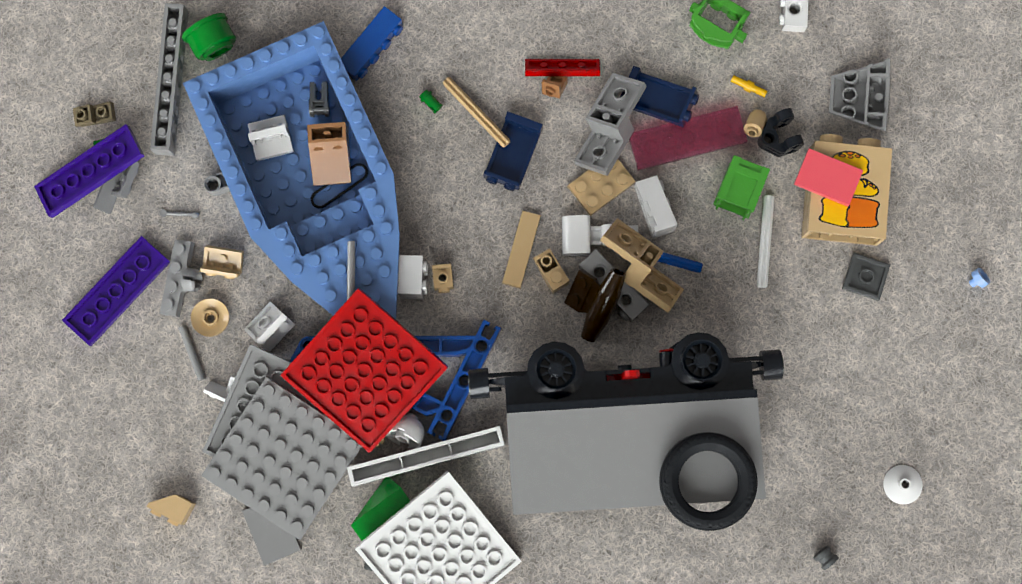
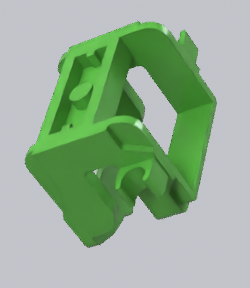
(712, 33)

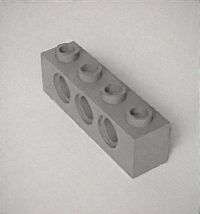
(638, 303)

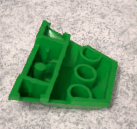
(381, 506)

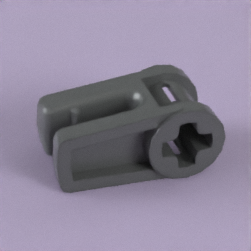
(321, 106)

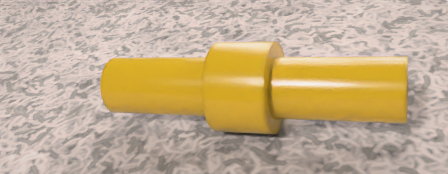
(749, 86)

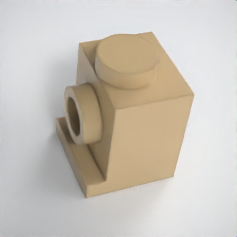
(442, 286)

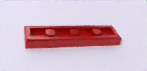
(562, 67)

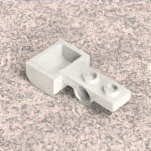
(580, 235)

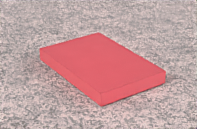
(828, 177)

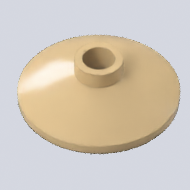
(200, 316)

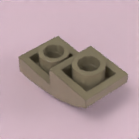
(93, 115)

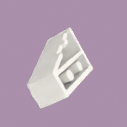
(655, 206)

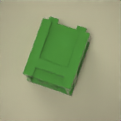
(741, 187)

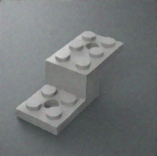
(610, 124)

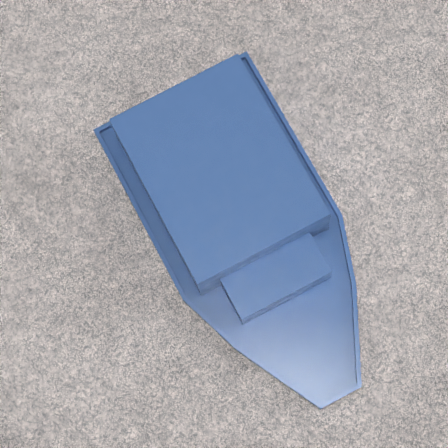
(277, 191)

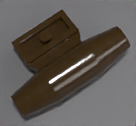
(595, 299)

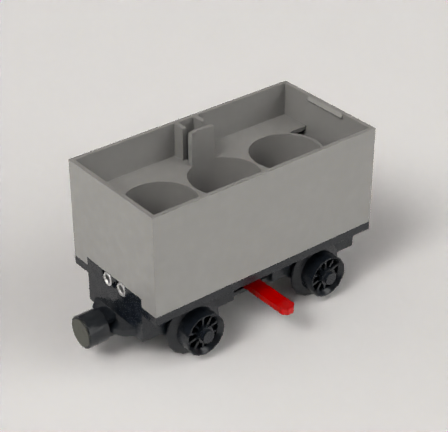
(604, 434)

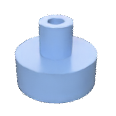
(979, 278)

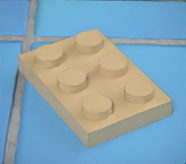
(597, 190)

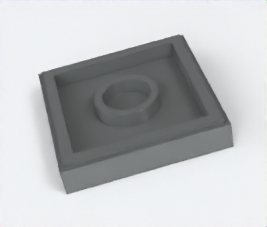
(866, 276)

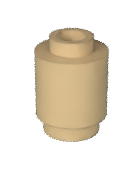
(755, 123)

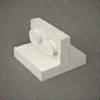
(270, 138)
(269, 327)

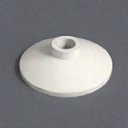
(893, 484)

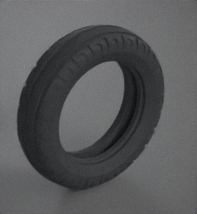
(745, 472)

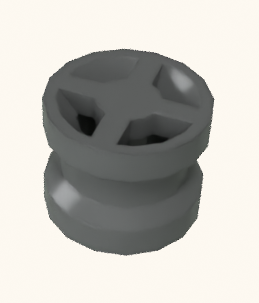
(826, 557)

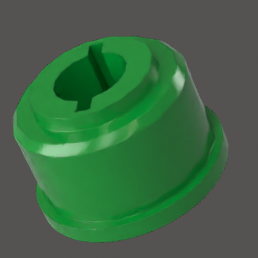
(210, 37)

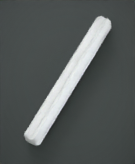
(765, 241)

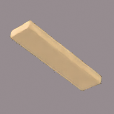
(521, 249)

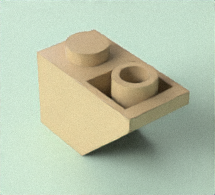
(551, 271)
(173, 507)

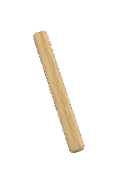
(476, 112)

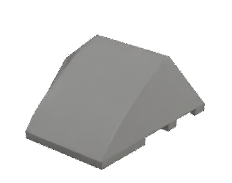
(863, 95)

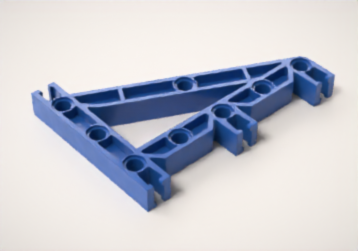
(457, 394)

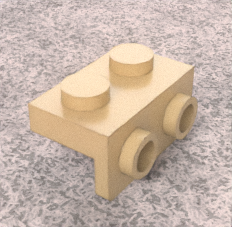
(222, 262)

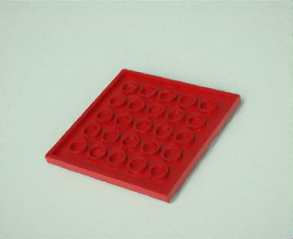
(364, 370)

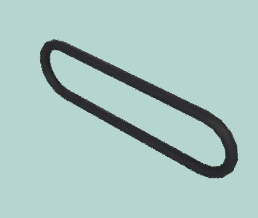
(346, 190)

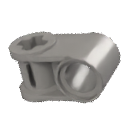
(222, 185)

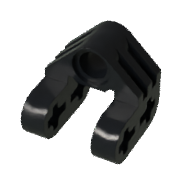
(790, 145)

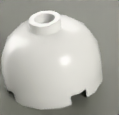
(408, 431)

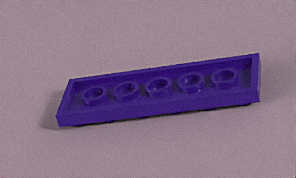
(89, 171)
(116, 291)

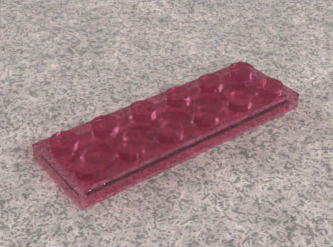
(697, 137)

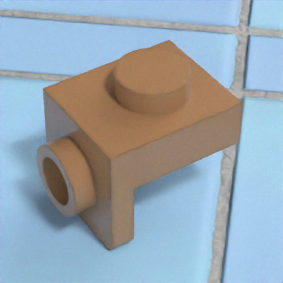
(554, 86)

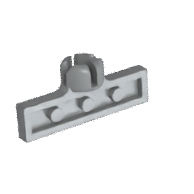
(179, 278)

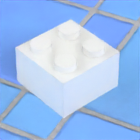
(412, 277)

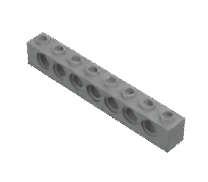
(169, 80)

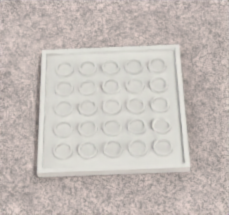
(438, 541)

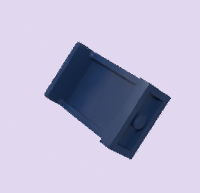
(664, 99)
(510, 163)

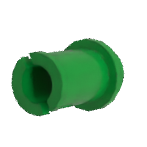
(430, 101)

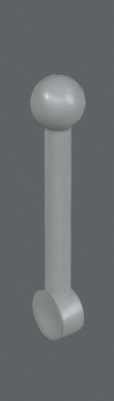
(164, 213)

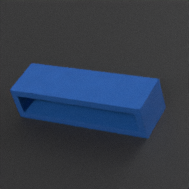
(371, 42)

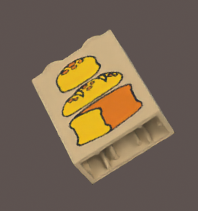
(867, 214)

